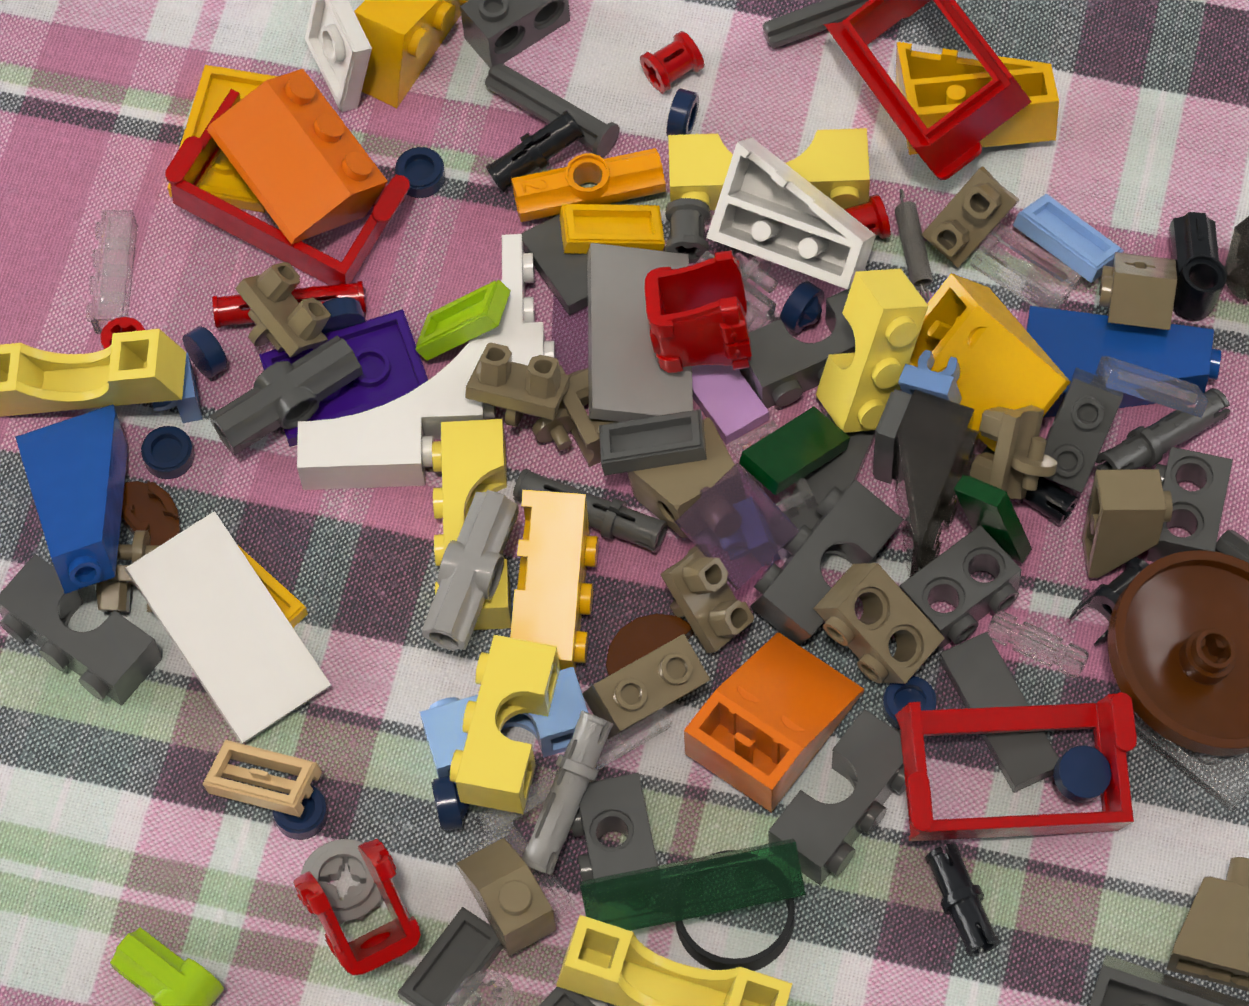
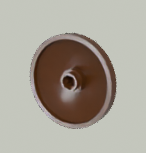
(1185, 650)

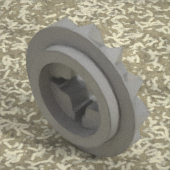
(328, 863)

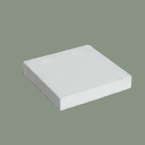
(339, 49)

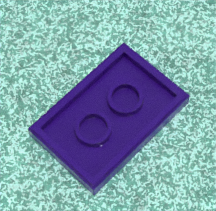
(388, 367)

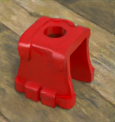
(699, 314)
(379, 944)

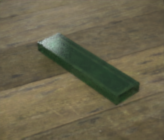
(695, 886)

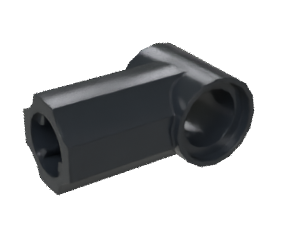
(1197, 265)

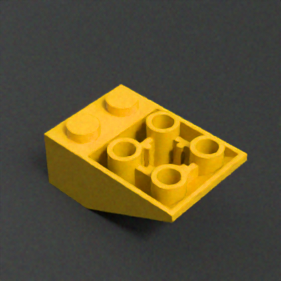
(994, 351)

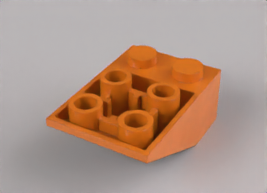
(770, 720)

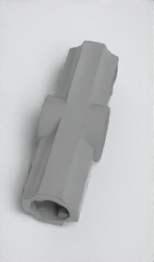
(470, 570)

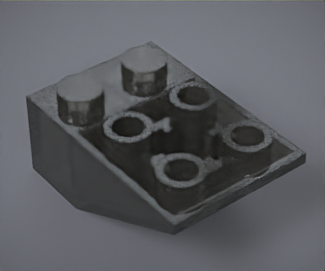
(930, 458)

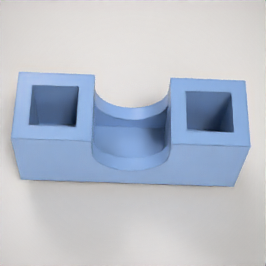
(553, 732)

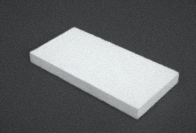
(228, 627)

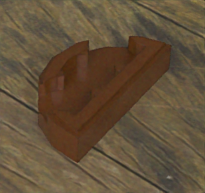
(150, 509)
(643, 637)

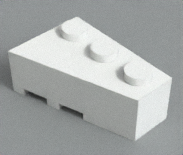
(787, 219)

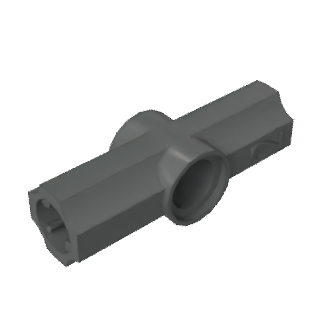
(286, 394)

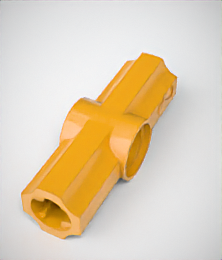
(616, 180)

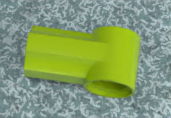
(163, 973)

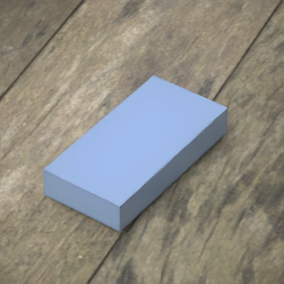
(1067, 237)

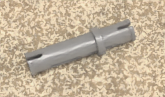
(566, 793)

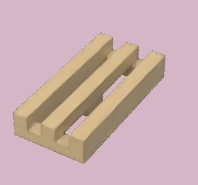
(257, 796)

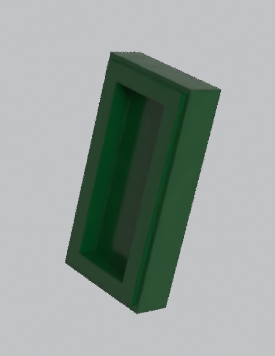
(794, 450)
(995, 513)

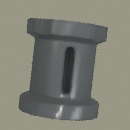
(687, 227)

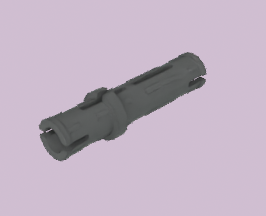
(1148, 444)
(606, 516)

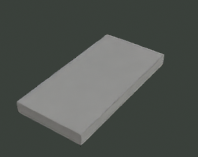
(622, 365)

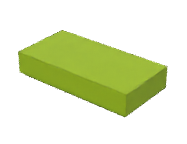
(462, 320)

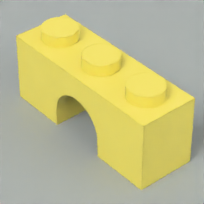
(886, 323)
(513, 680)

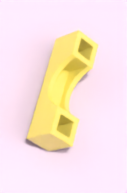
(832, 163)
(132, 370)
(471, 462)
(621, 971)

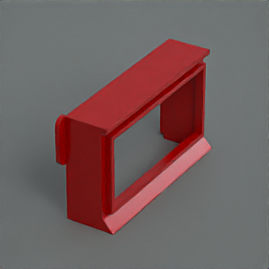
(956, 136)
(193, 164)
(1113, 736)

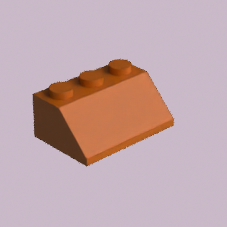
(298, 157)

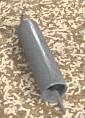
(913, 245)

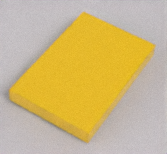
(222, 177)

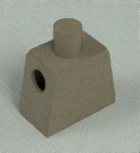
(674, 488)
(1216, 930)

